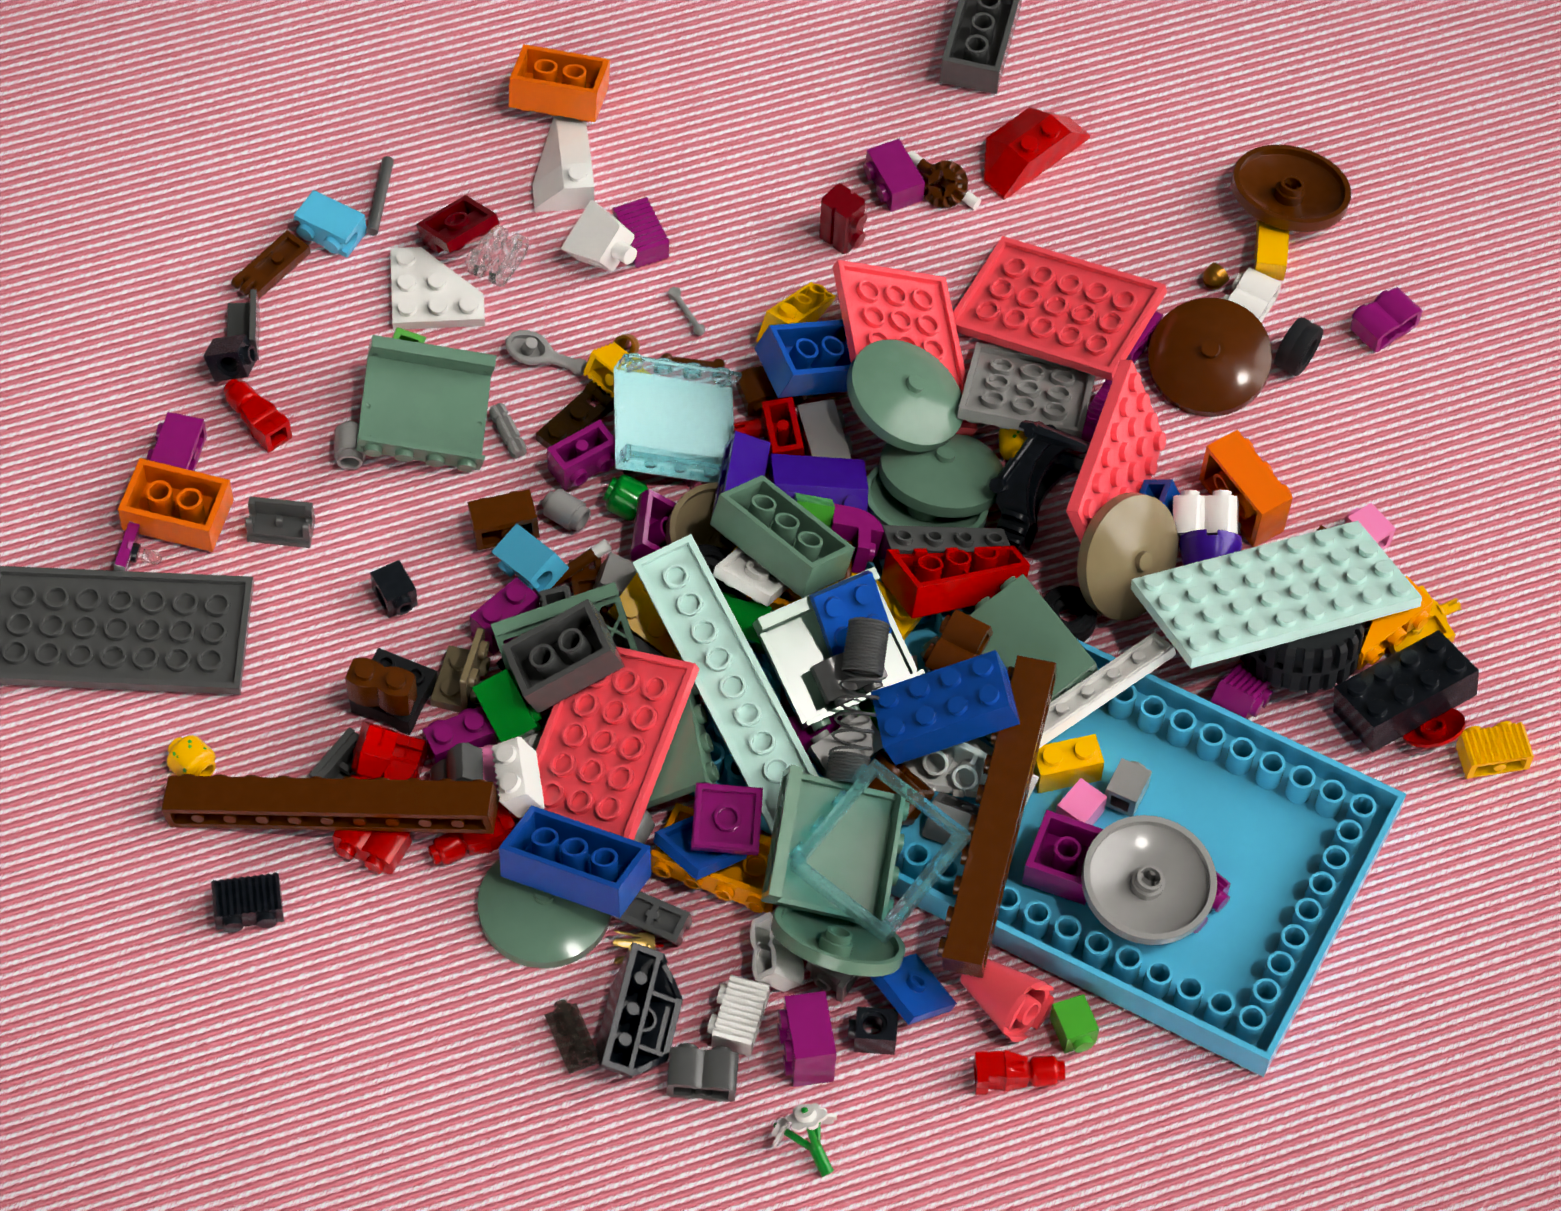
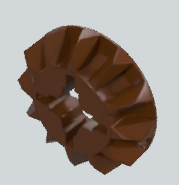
(954, 192)

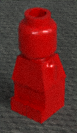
(260, 415)
(373, 751)
(407, 758)
(453, 846)
(1013, 1071)

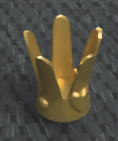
(643, 938)

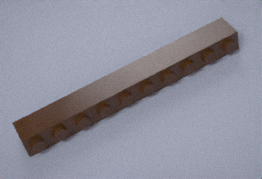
(331, 804)
(998, 821)

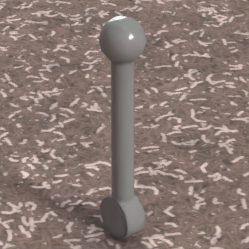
(675, 294)

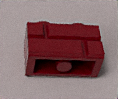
(842, 219)

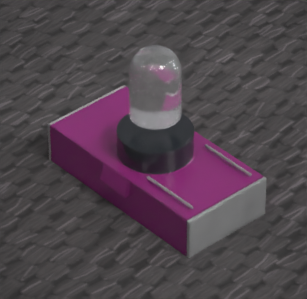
(130, 550)

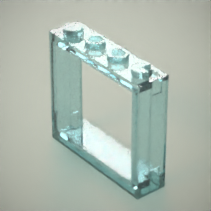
(919, 888)

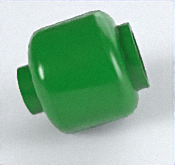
(623, 495)

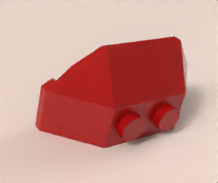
(1028, 148)

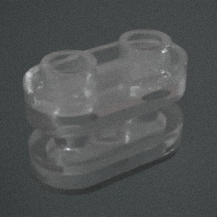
(497, 255)

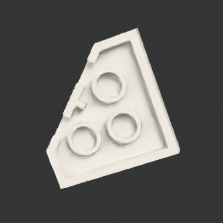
(431, 293)

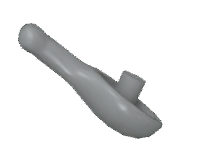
(534, 349)

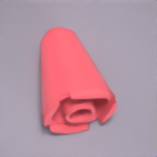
(1010, 998)

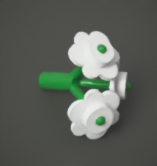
(808, 1118)

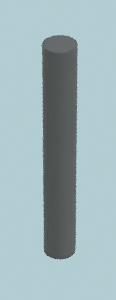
(380, 195)

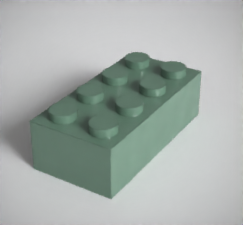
(782, 536)

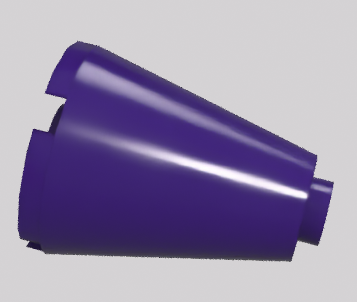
(1199, 546)

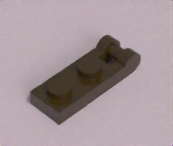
(576, 415)

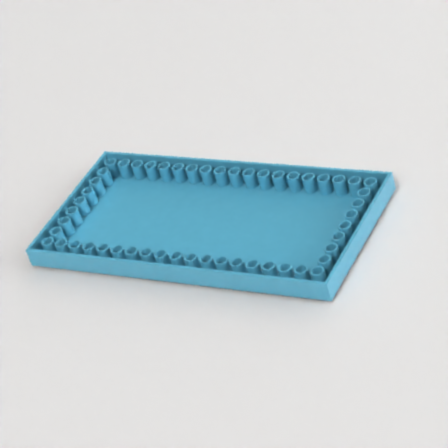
(1274, 817)

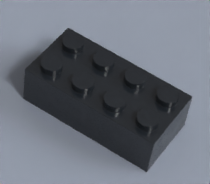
(1405, 690)

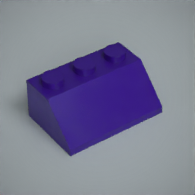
(822, 477)

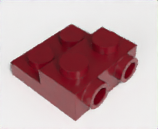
(456, 225)

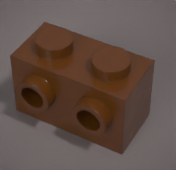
(497, 515)

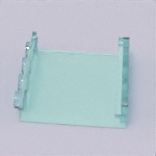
(672, 417)

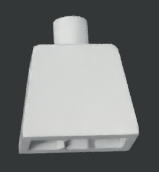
(600, 239)

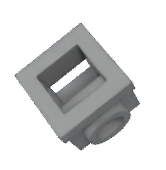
(831, 980)

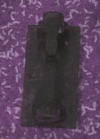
(571, 1036)

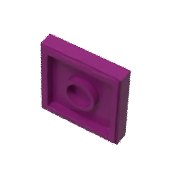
(727, 819)

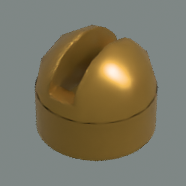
(1215, 276)
(624, 340)

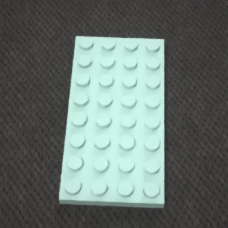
(1275, 593)

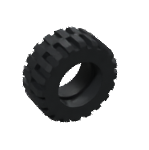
(1310, 661)

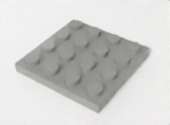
(1016, 387)

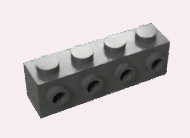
(938, 538)

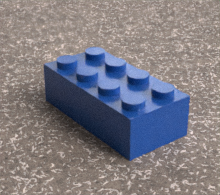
(805, 357)
(945, 707)
(575, 861)

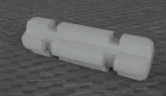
(508, 430)

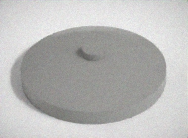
(1149, 880)

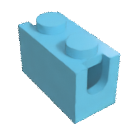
(330, 224)
(529, 559)

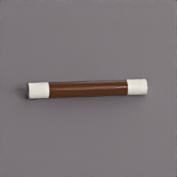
(923, 165)
(583, 560)

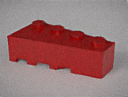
(949, 580)

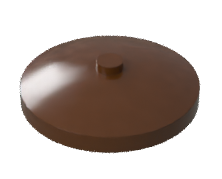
(1291, 188)
(1210, 357)

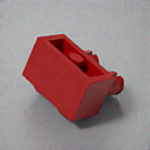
(777, 425)

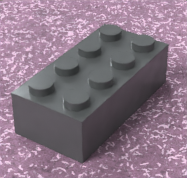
(979, 43)

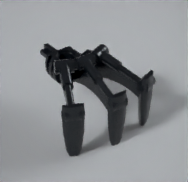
(1030, 478)

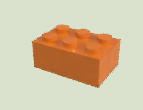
(559, 83)
(1263, 500)
(176, 504)

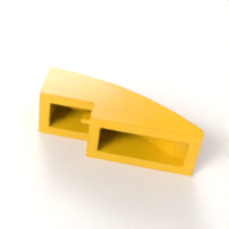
(1271, 250)

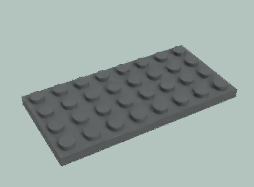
(123, 629)

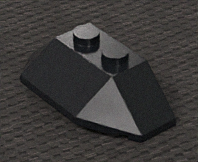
(639, 1014)

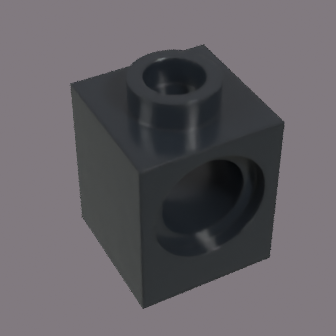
(230, 357)
(394, 589)
(880, 1018)

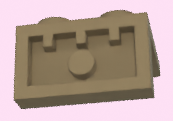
(460, 673)

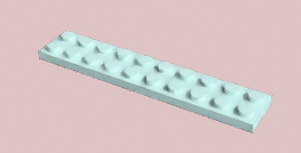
(728, 673)

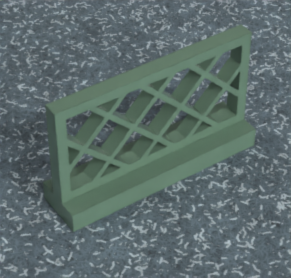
(528, 620)

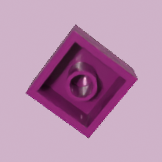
(1059, 856)
(807, 1039)

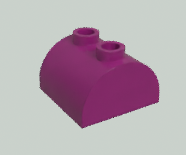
(650, 523)

